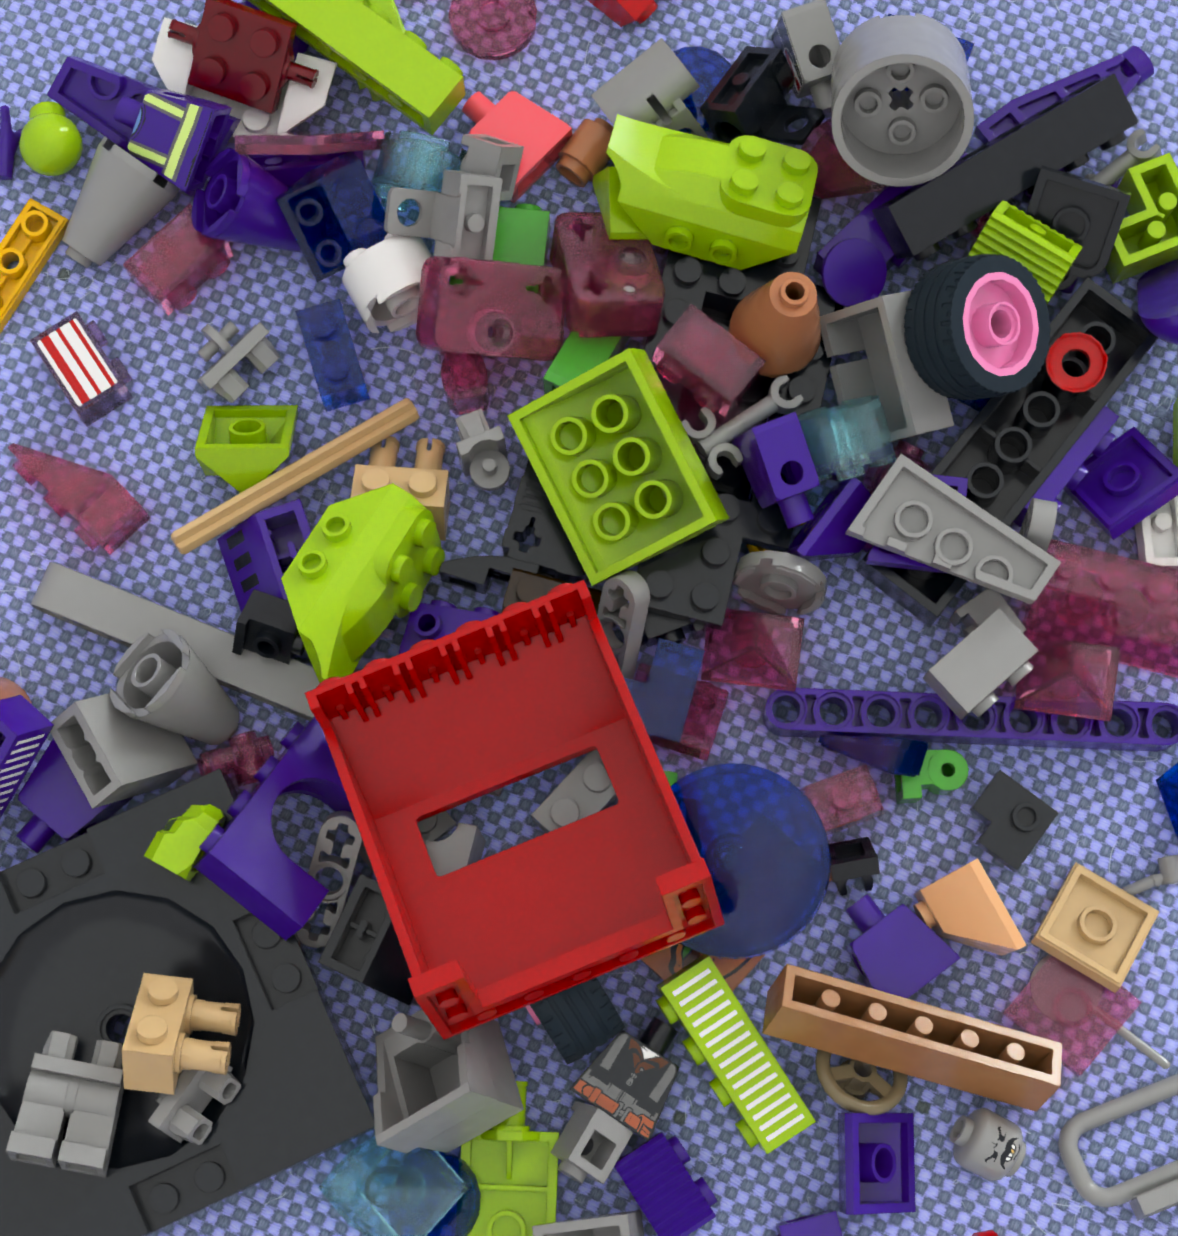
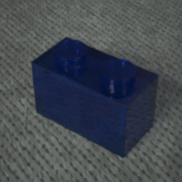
(332, 355)

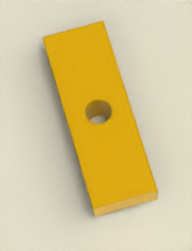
(31, 243)

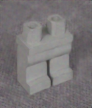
(72, 1089)

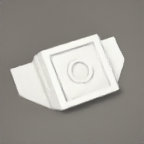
(296, 104)

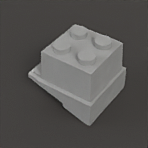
(440, 1089)

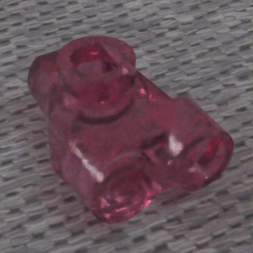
(242, 757)

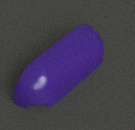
(1159, 301)

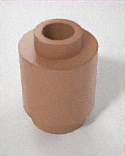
(585, 152)

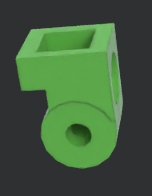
(940, 774)

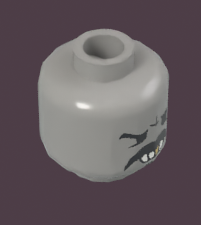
(988, 1144)

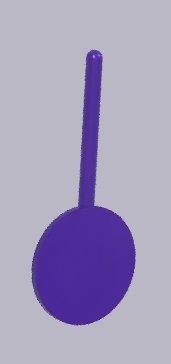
(853, 272)

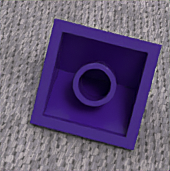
(876, 1163)

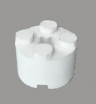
(386, 281)

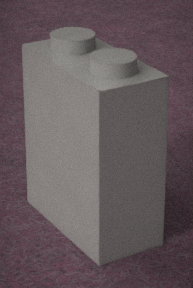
(116, 753)

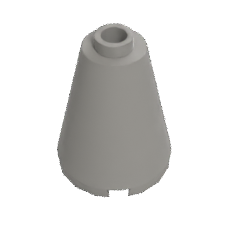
(113, 204)
(173, 690)

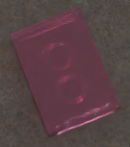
(309, 142)

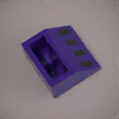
(263, 549)

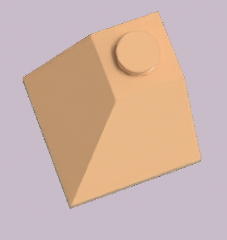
(969, 911)

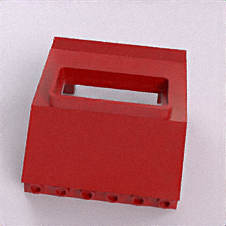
(474, 718)

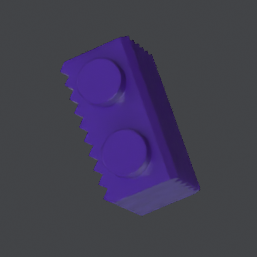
(664, 1187)

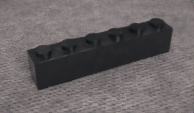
(1005, 167)

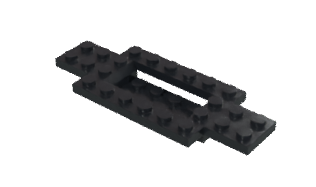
(697, 576)

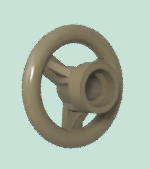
(849, 1088)

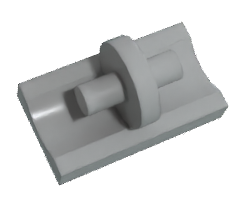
(252, 346)
(482, 451)
(181, 1113)

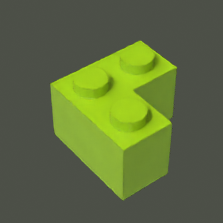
(1151, 229)

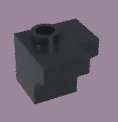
(1011, 819)

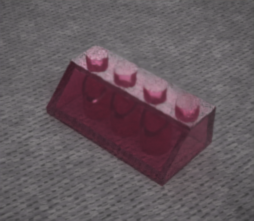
(1109, 603)

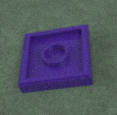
(1126, 483)

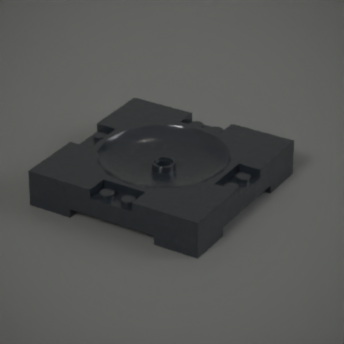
(72, 961)

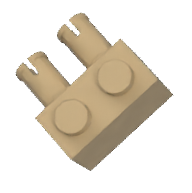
(424, 481)
(159, 1033)

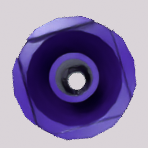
(242, 204)

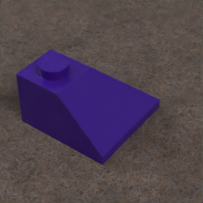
(826, 534)

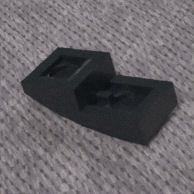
(476, 571)

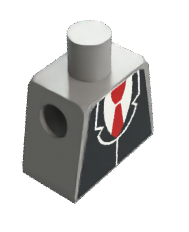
(809, 40)

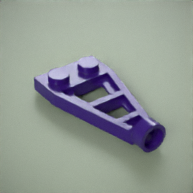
(1130, 68)

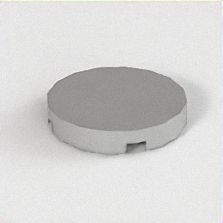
(780, 582)

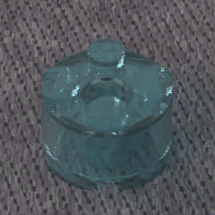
(413, 163)
(848, 437)

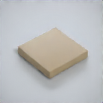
(1095, 927)

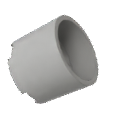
(901, 134)

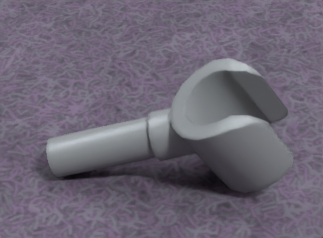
(1168, 875)

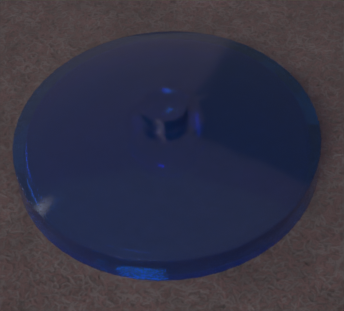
(762, 854)

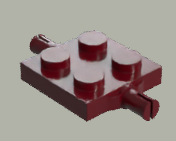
(242, 54)

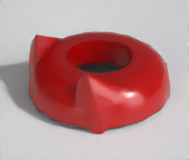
(1090, 347)

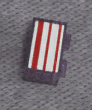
(81, 367)

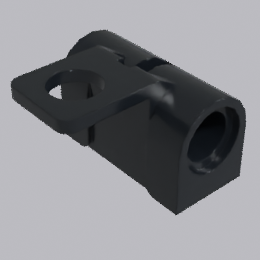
(754, 103)

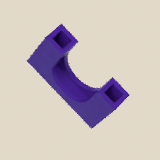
(245, 854)

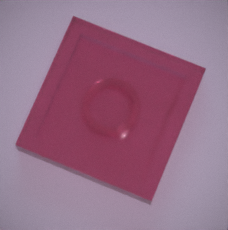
(1071, 1011)

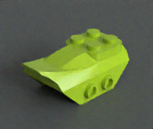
(710, 196)
(358, 573)

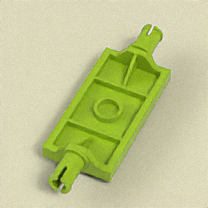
(513, 1176)

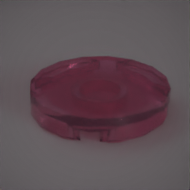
(493, 27)

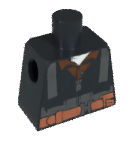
(632, 1078)

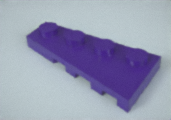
(94, 92)

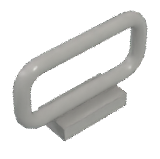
(1149, 1191)

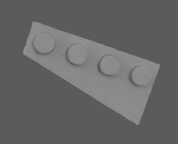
(943, 529)

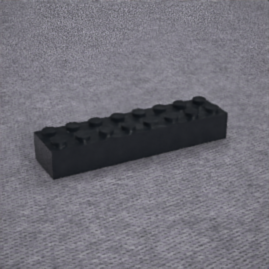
(1025, 436)

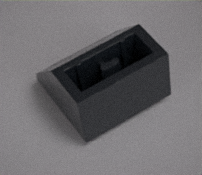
(367, 944)

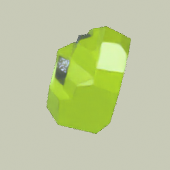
(179, 841)

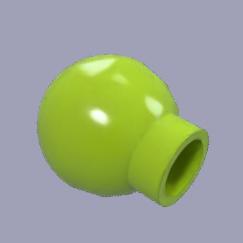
(50, 140)

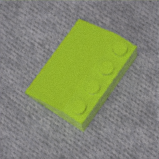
(617, 465)

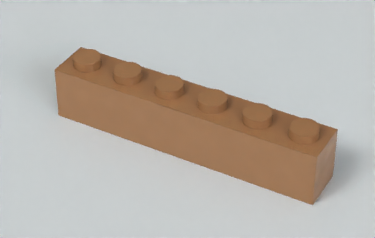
(912, 1038)

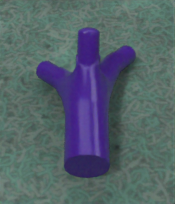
(8, 144)

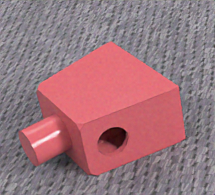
(523, 124)

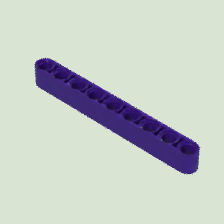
(950, 729)

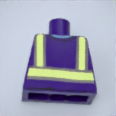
(174, 134)

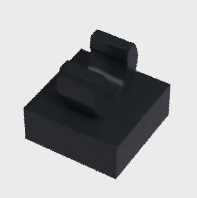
(853, 860)

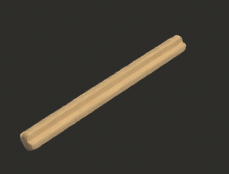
(294, 476)

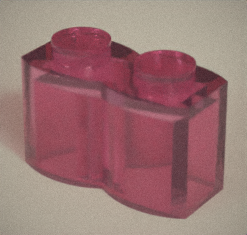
(464, 382)

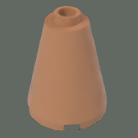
(780, 323)

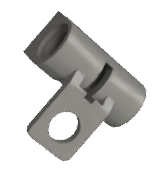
(651, 91)
(458, 217)

